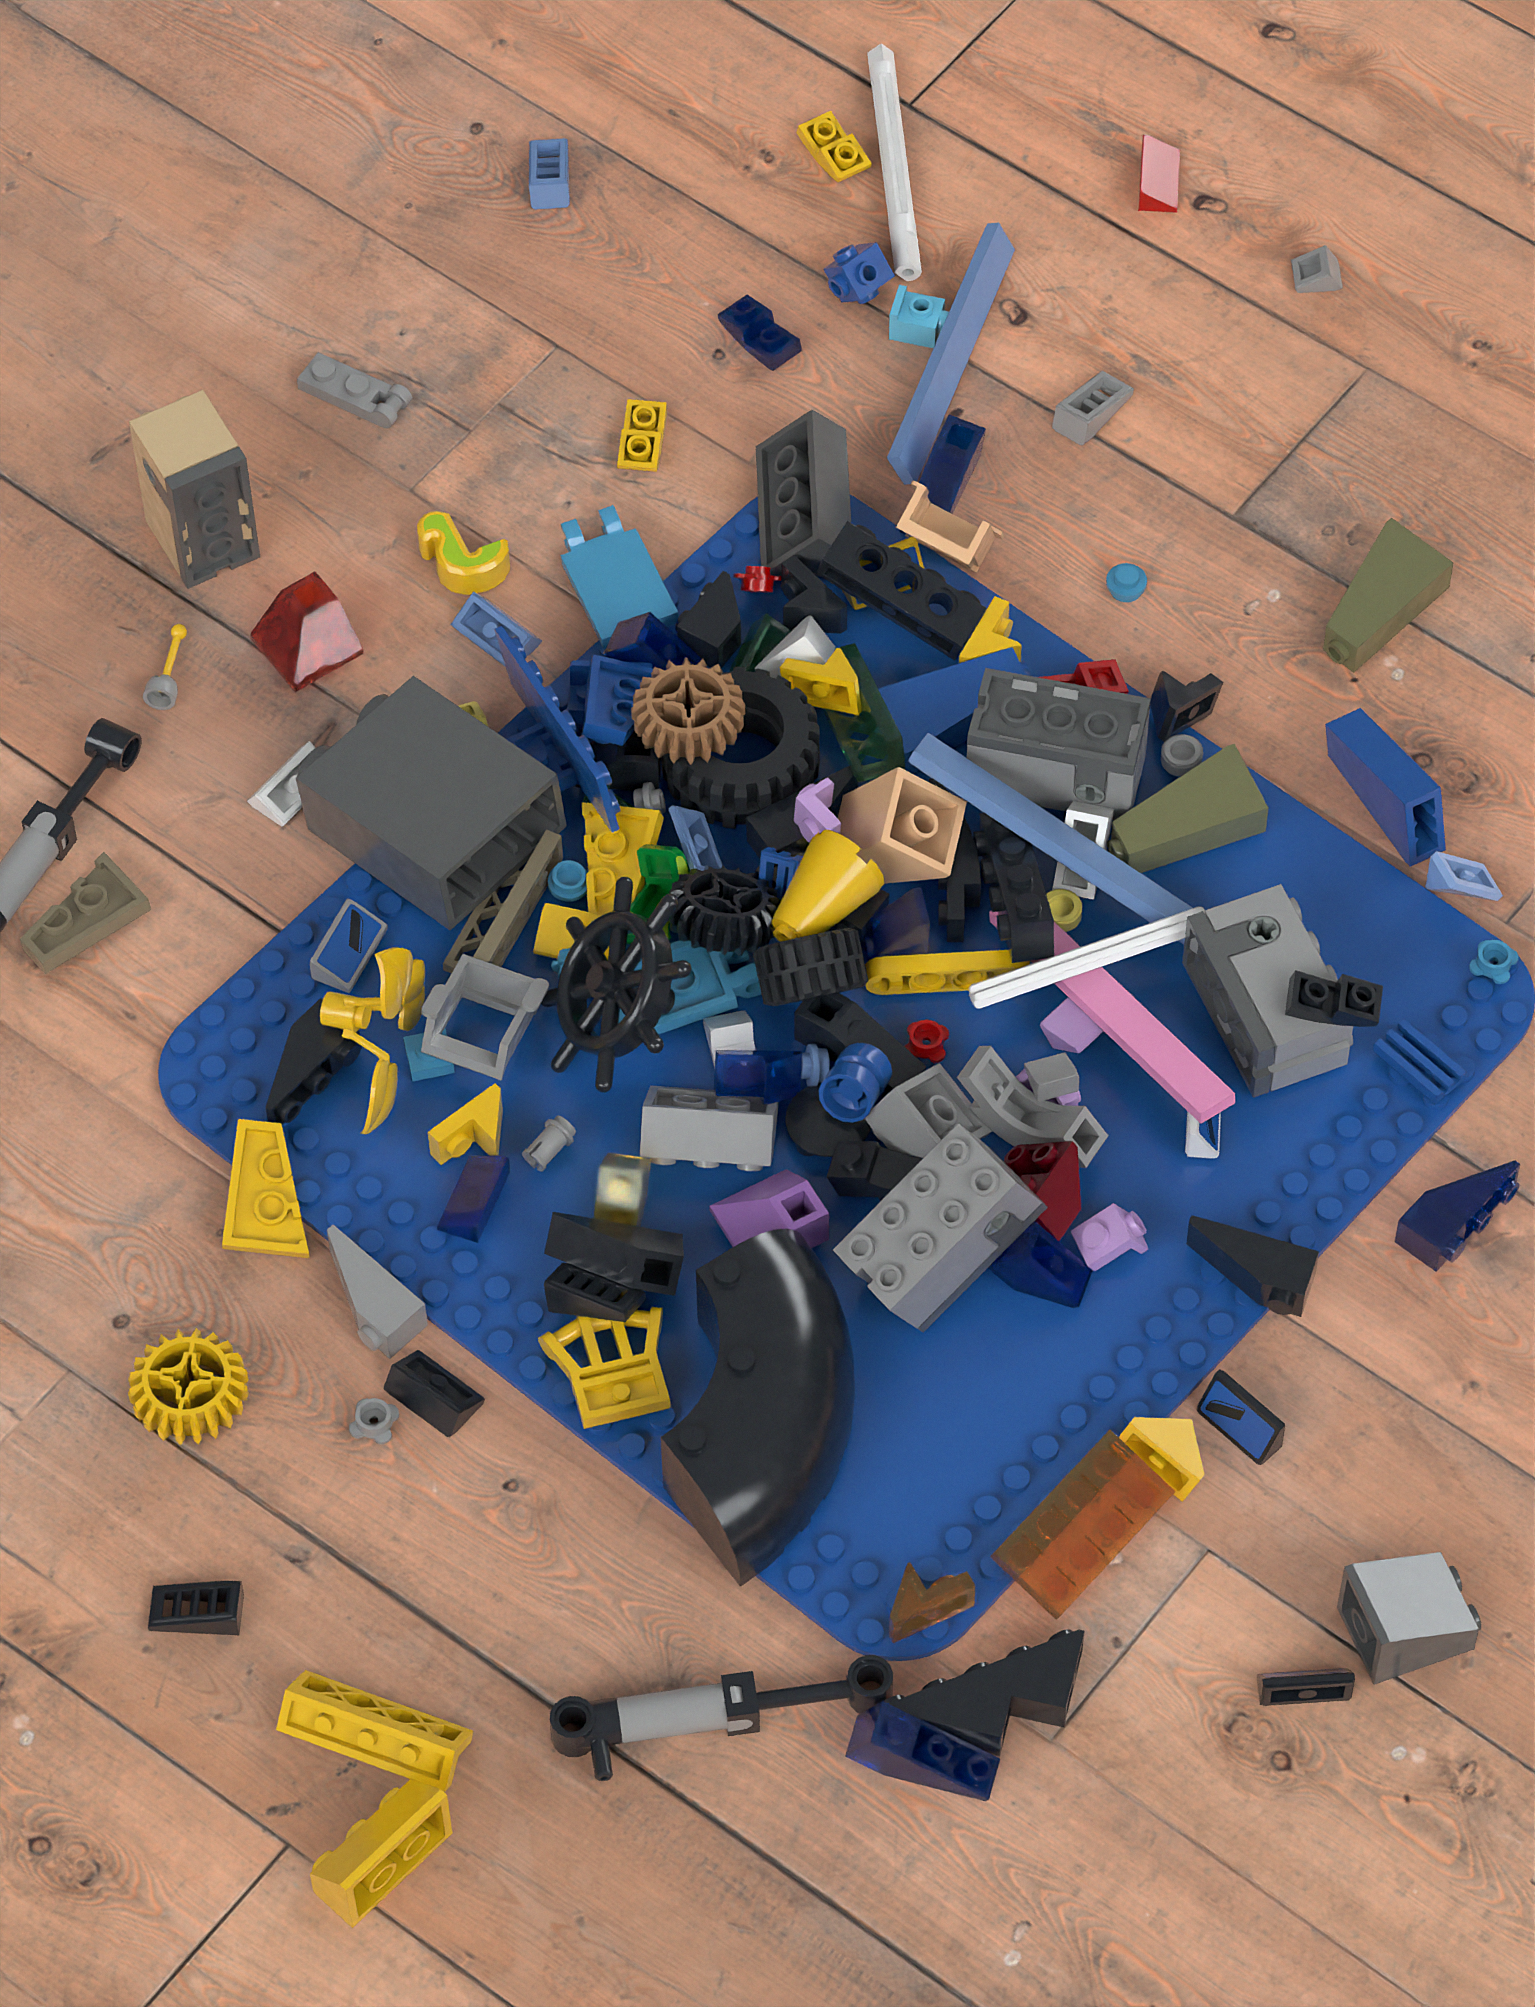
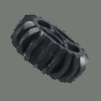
(723, 910)

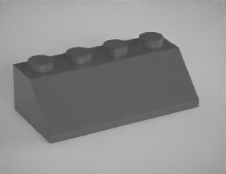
(802, 491)

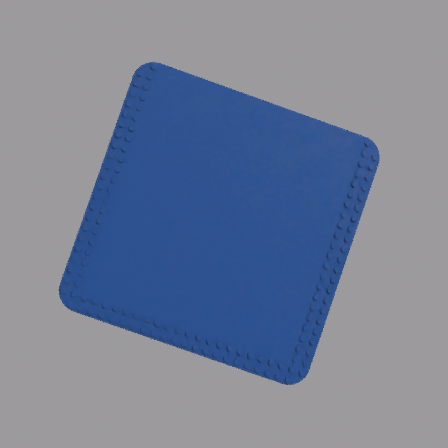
(1004, 1388)

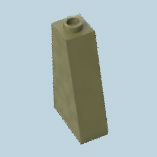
(1386, 594)
(1192, 814)

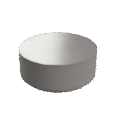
(1181, 754)

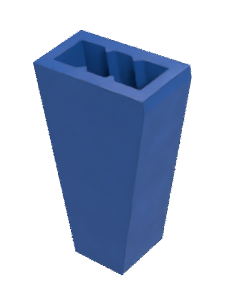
(943, 700)
(1389, 785)

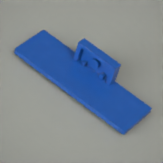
(554, 737)

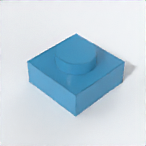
(423, 1065)

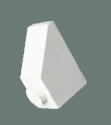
(1094, 824)

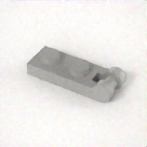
(353, 390)

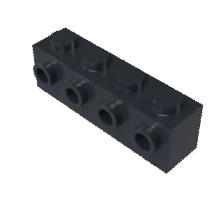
(1015, 891)

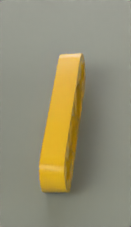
(935, 971)

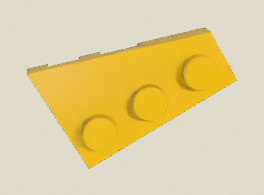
(616, 853)
(262, 1195)

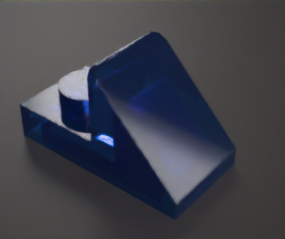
(758, 1073)

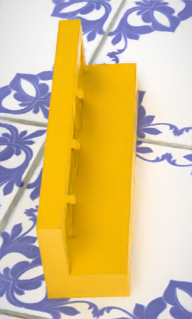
(376, 1733)

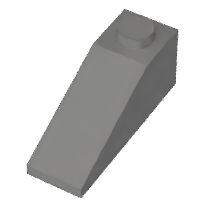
(381, 1305)

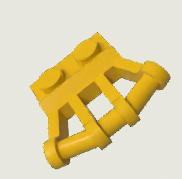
(616, 1387)

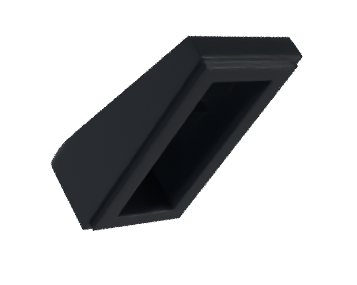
(585, 1294)
(211, 1623)

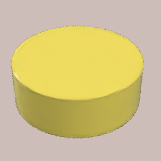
(1065, 908)

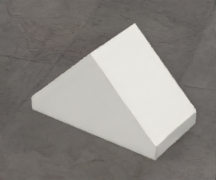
(803, 643)

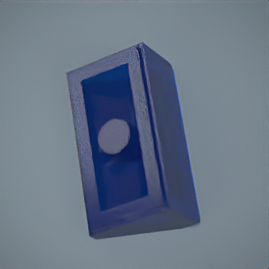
(475, 1196)

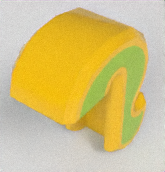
(455, 566)

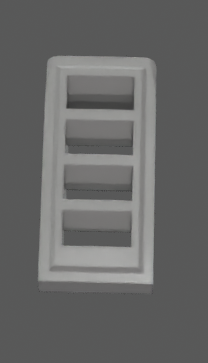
(1088, 409)

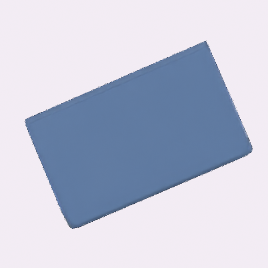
(480, 618)
(695, 838)

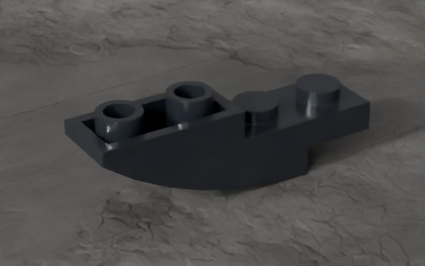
(962, 885)

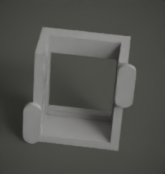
(488, 986)

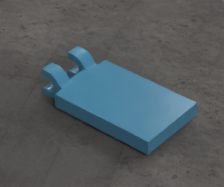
(614, 576)
(708, 987)

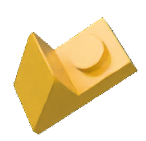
(991, 633)
(826, 685)
(475, 1121)

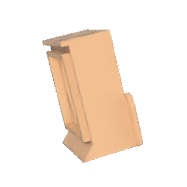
(946, 532)

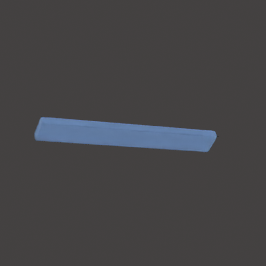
(951, 353)
(1045, 831)

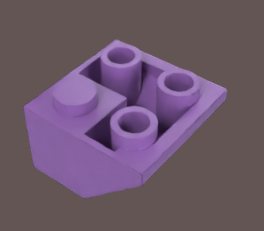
(773, 1204)

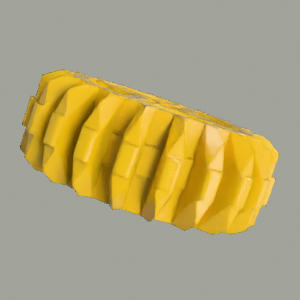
(169, 1372)

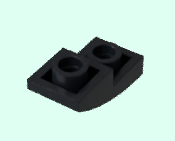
(1337, 1003)

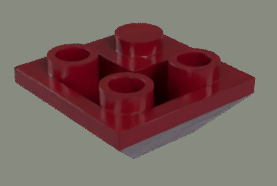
(1053, 1176)

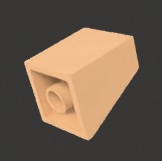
(903, 826)

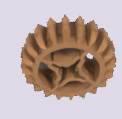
(662, 715)

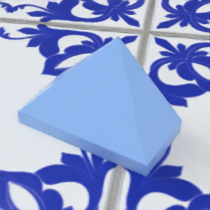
(1460, 877)

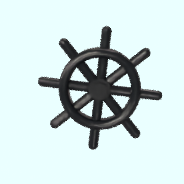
(615, 984)

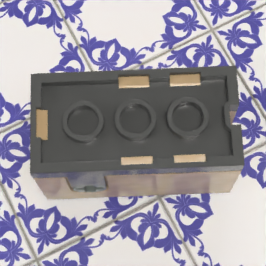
(195, 488)

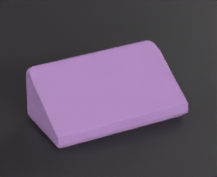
(1070, 1028)

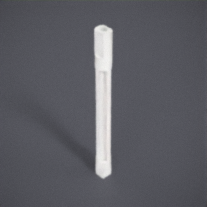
(894, 163)

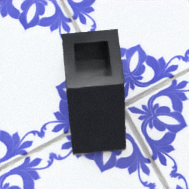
(713, 623)
(629, 764)

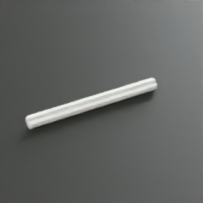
(1080, 960)

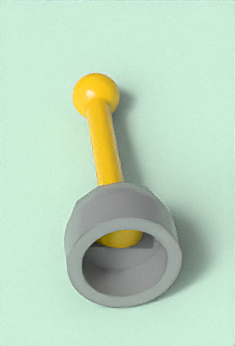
(163, 690)

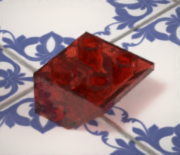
(306, 633)

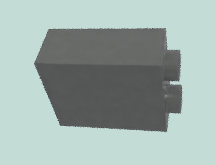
(429, 801)

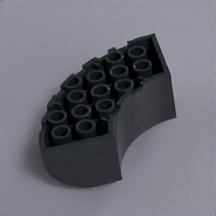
(777, 1406)

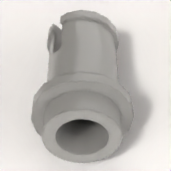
(549, 1142)

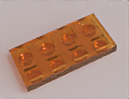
(1082, 1524)

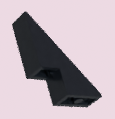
(1025, 1685)

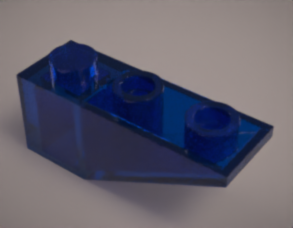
(952, 462)
(1447, 1215)
(920, 1753)

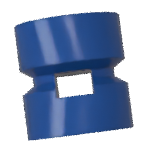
(855, 1082)

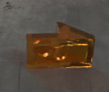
(921, 1608)

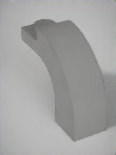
(1018, 1117)

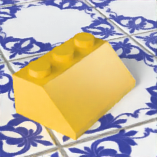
(382, 1850)

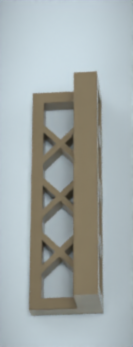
(511, 914)

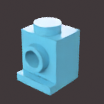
(916, 318)

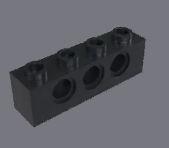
(911, 610)

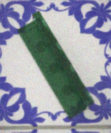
(874, 720)

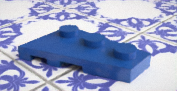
(610, 699)

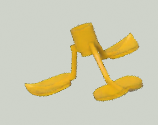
(400, 991)

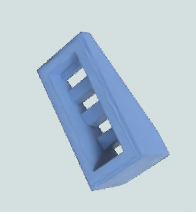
(549, 175)

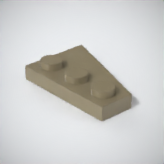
(89, 914)

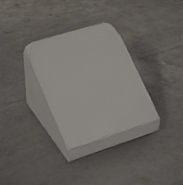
(1316, 271)
(1052, 1076)

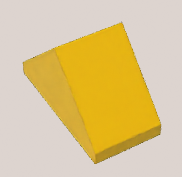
(1168, 1449)

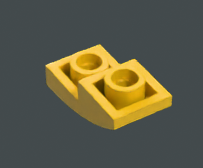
(831, 147)
(642, 435)

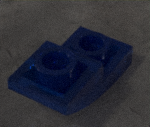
(757, 332)

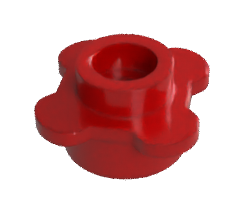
(757, 579)
(927, 1031)

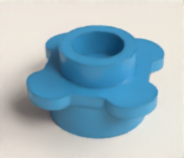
(1494, 951)

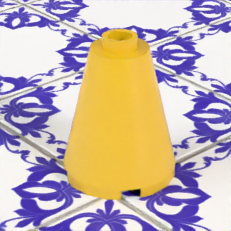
(825, 887)

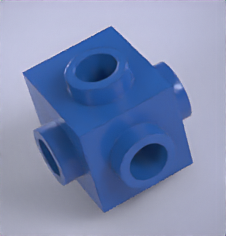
(858, 272)

